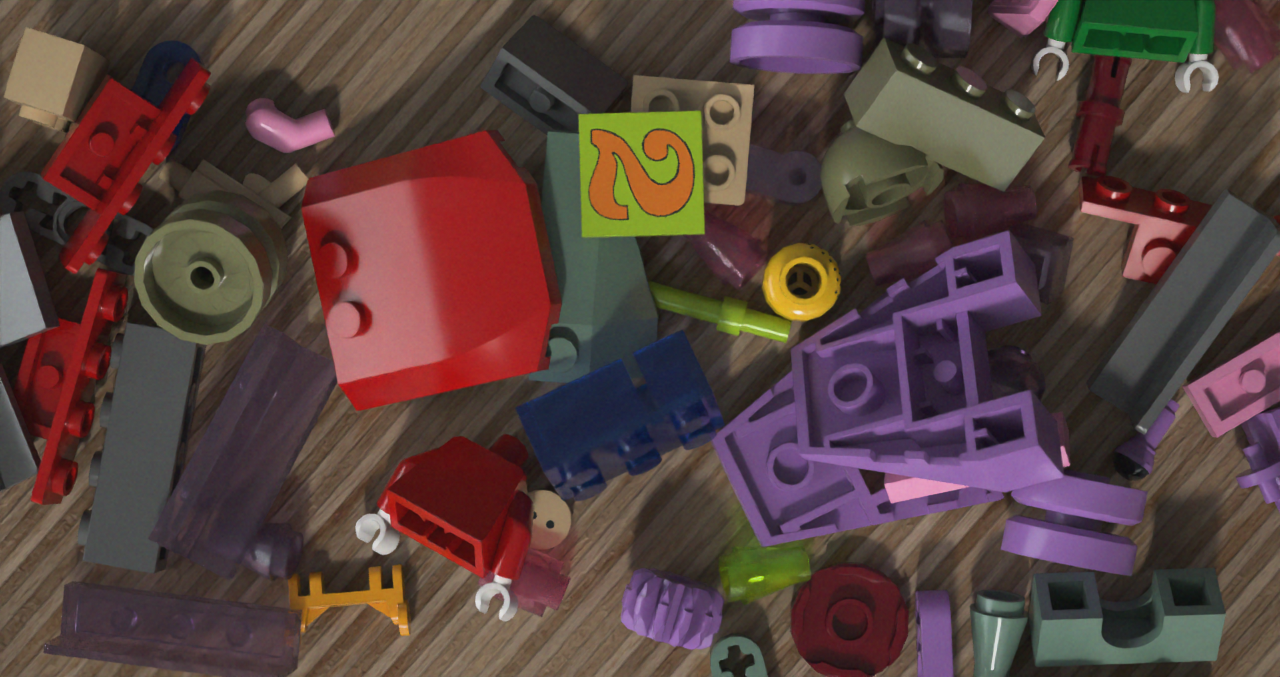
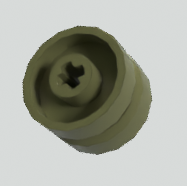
(211, 267)

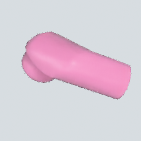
(282, 131)

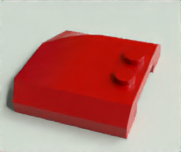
(432, 270)

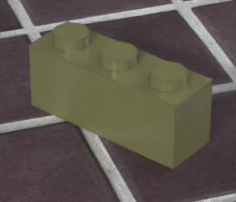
(944, 113)

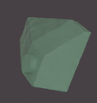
(600, 280)

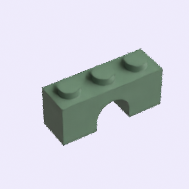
(1171, 622)

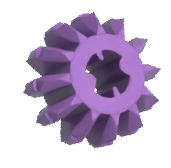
(672, 608)

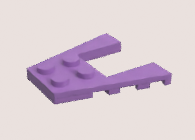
(807, 498)

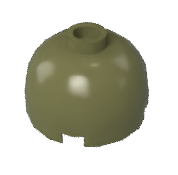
(873, 177)

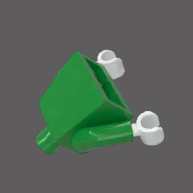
(1136, 30)

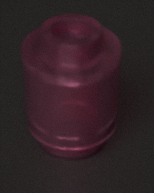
(1246, 34)
(538, 585)

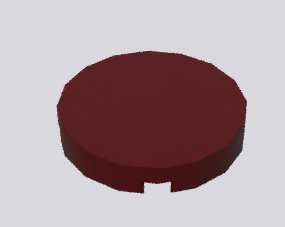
(849, 620)

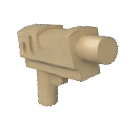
(254, 186)

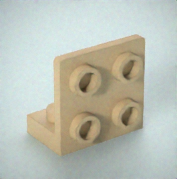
(725, 127)

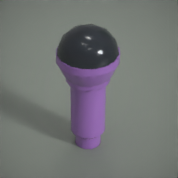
(1136, 457)

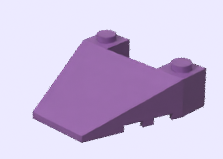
(913, 384)

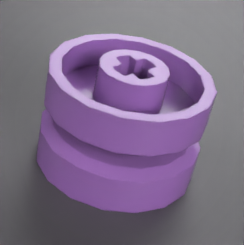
(798, 36)
(1074, 523)

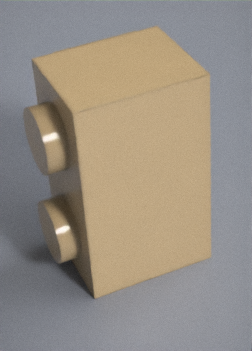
(53, 79)

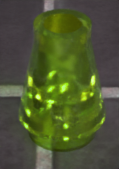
(761, 571)

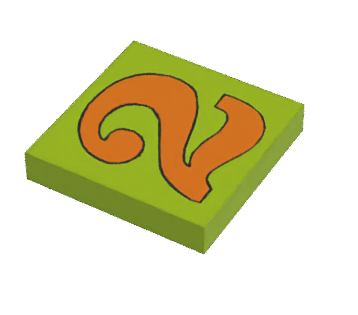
(641, 174)

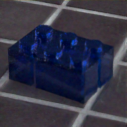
(609, 427)

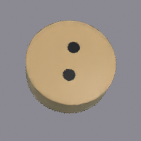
(550, 519)

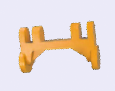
(388, 601)

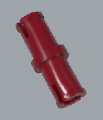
(1100, 114)

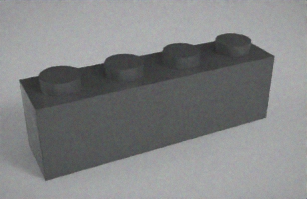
(143, 446)

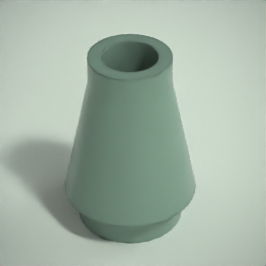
(996, 631)

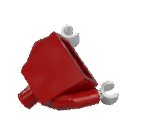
(464, 507)

